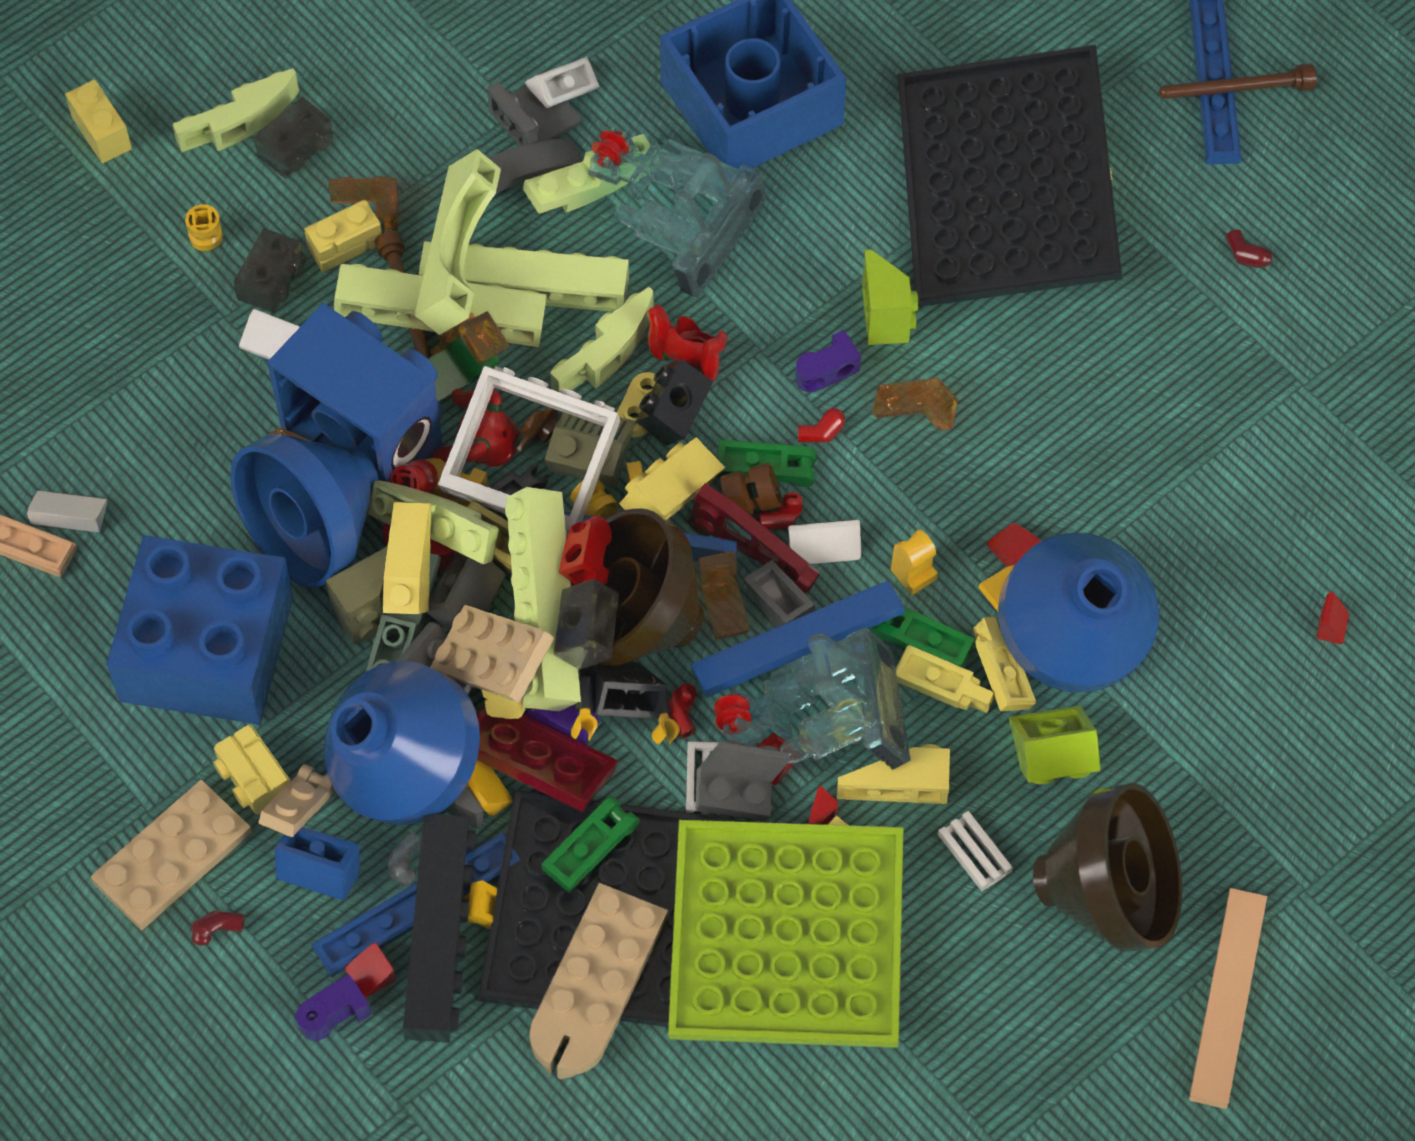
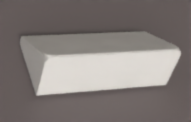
(563, 83)
(265, 334)
(67, 511)
(826, 541)

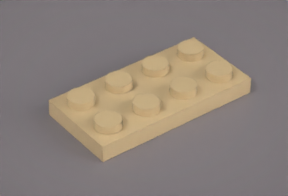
(492, 653)
(171, 855)

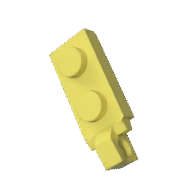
(1003, 672)
(942, 680)

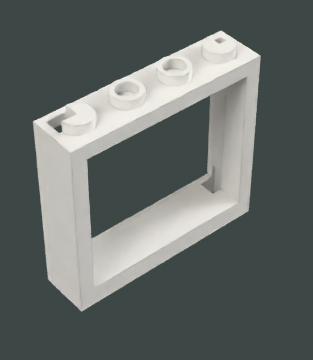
(536, 391)

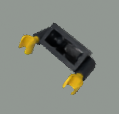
(623, 692)

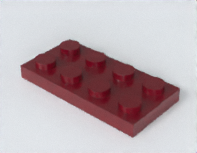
(543, 758)

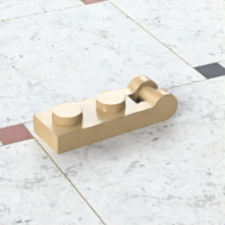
(297, 802)

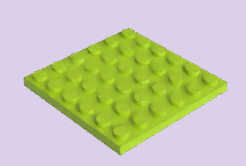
(787, 934)

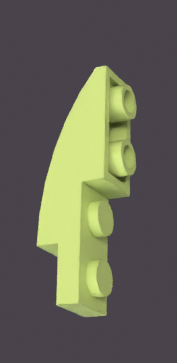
(251, 110)
(573, 185)
(615, 341)
(450, 522)

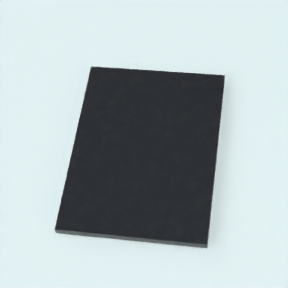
(1008, 176)
(539, 917)

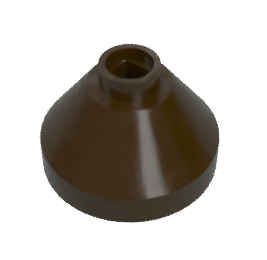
(655, 583)
(1116, 869)

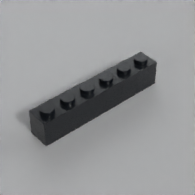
(437, 927)

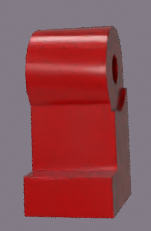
(586, 550)

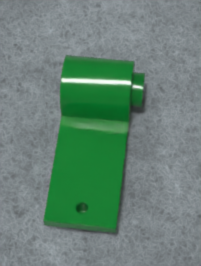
(457, 368)

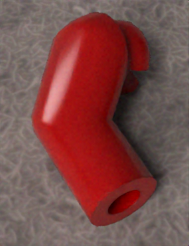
(784, 515)

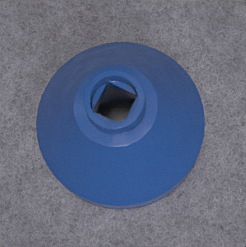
(303, 503)
(1061, 633)
(401, 743)

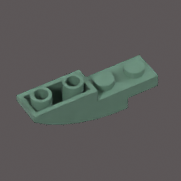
(399, 630)

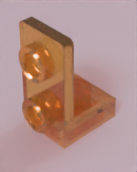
(374, 190)
(480, 336)
(918, 396)
(723, 595)

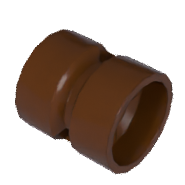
(738, 489)

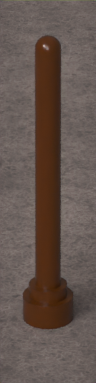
(1301, 77)
(391, 248)

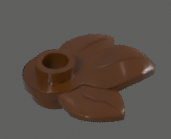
(538, 425)

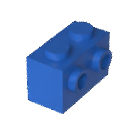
(318, 862)

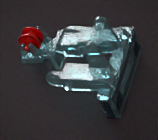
(698, 243)
(865, 714)

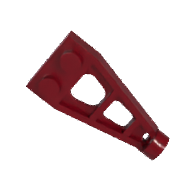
(711, 516)

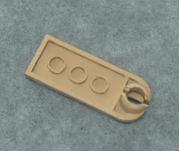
(595, 980)

